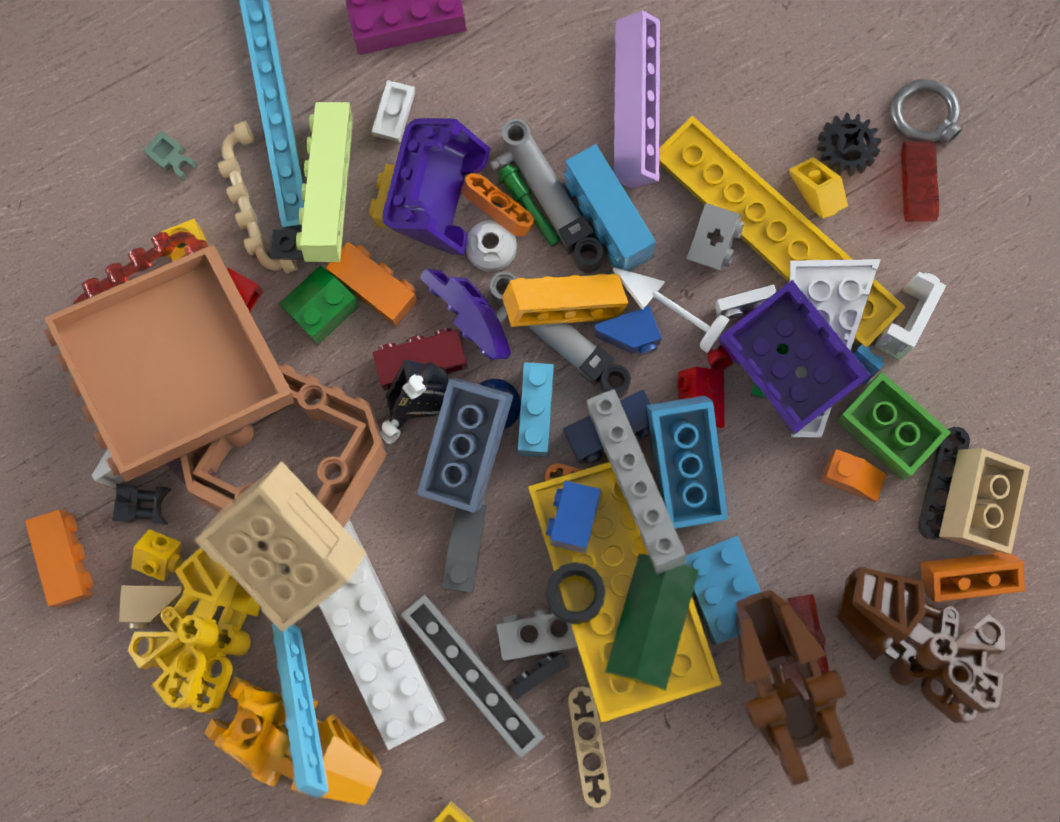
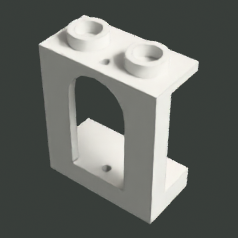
(898, 340)

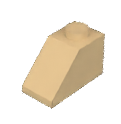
(145, 603)

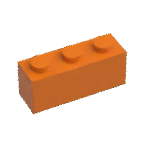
(373, 283)
(59, 558)
(973, 576)

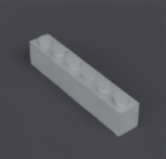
(473, 676)

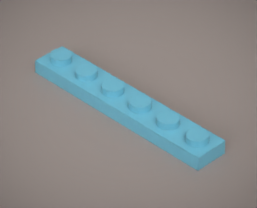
(299, 711)

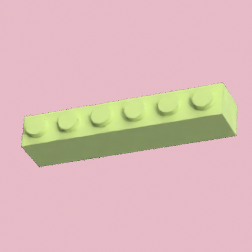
(326, 182)

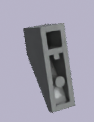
(464, 550)

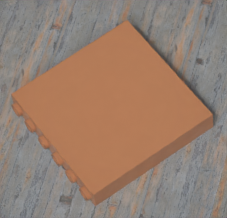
(167, 363)

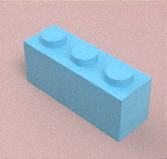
(535, 409)

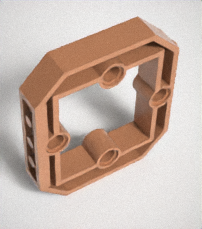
(357, 462)

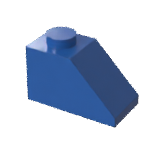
(631, 332)

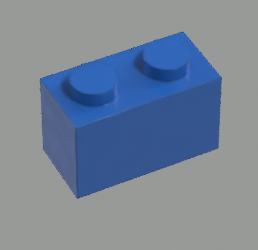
(574, 516)

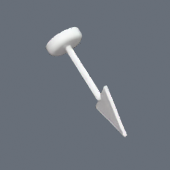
(645, 288)

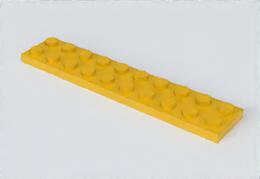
(770, 222)

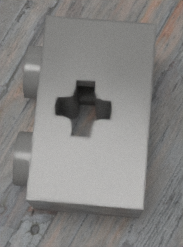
(711, 221)

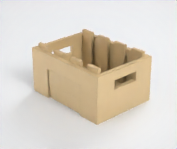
(297, 534)

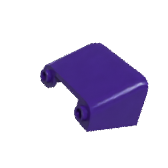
(430, 179)

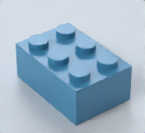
(720, 583)

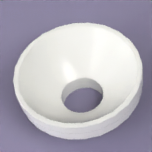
(491, 259)

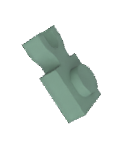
(168, 154)

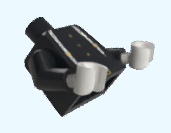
(414, 393)

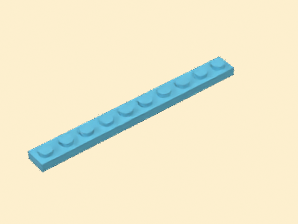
(274, 110)

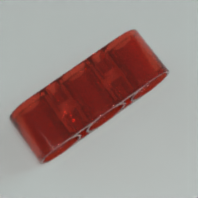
(919, 181)

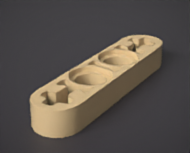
(591, 745)

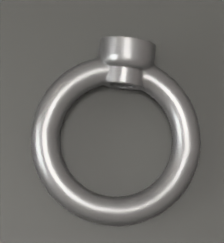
(946, 131)

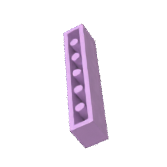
(637, 100)

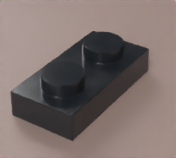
(526, 682)

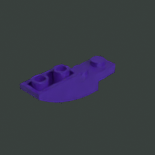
(475, 315)

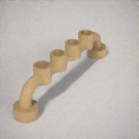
(239, 194)

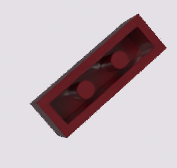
(441, 349)

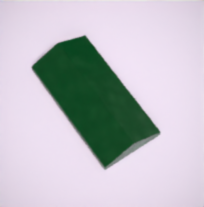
(651, 623)

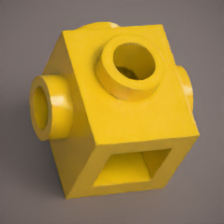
(156, 555)

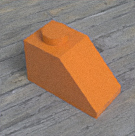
(853, 475)

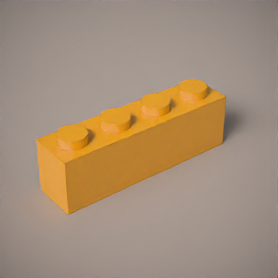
(564, 299)

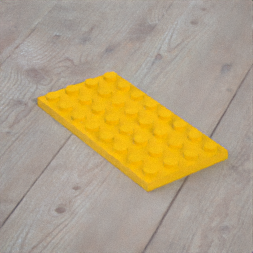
(614, 554)

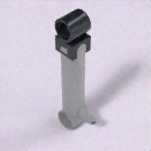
(572, 228)
(590, 360)

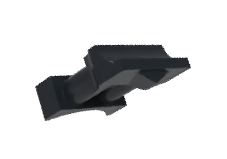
(128, 504)

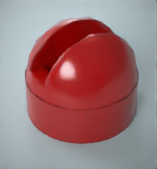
(719, 358)

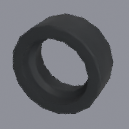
(580, 570)

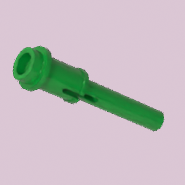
(520, 193)

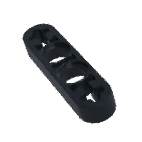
(939, 481)

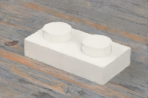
(393, 111)
(735, 305)

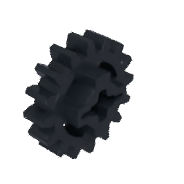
(843, 132)

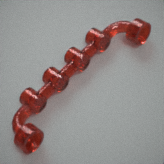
(140, 261)

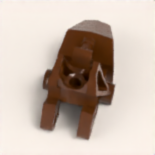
(887, 609)
(767, 639)

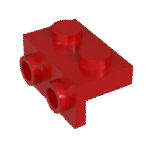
(704, 382)

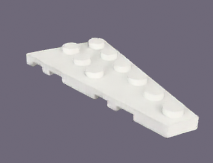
(839, 294)

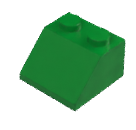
(319, 304)

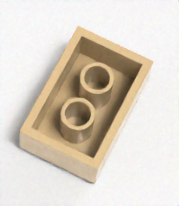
(984, 501)

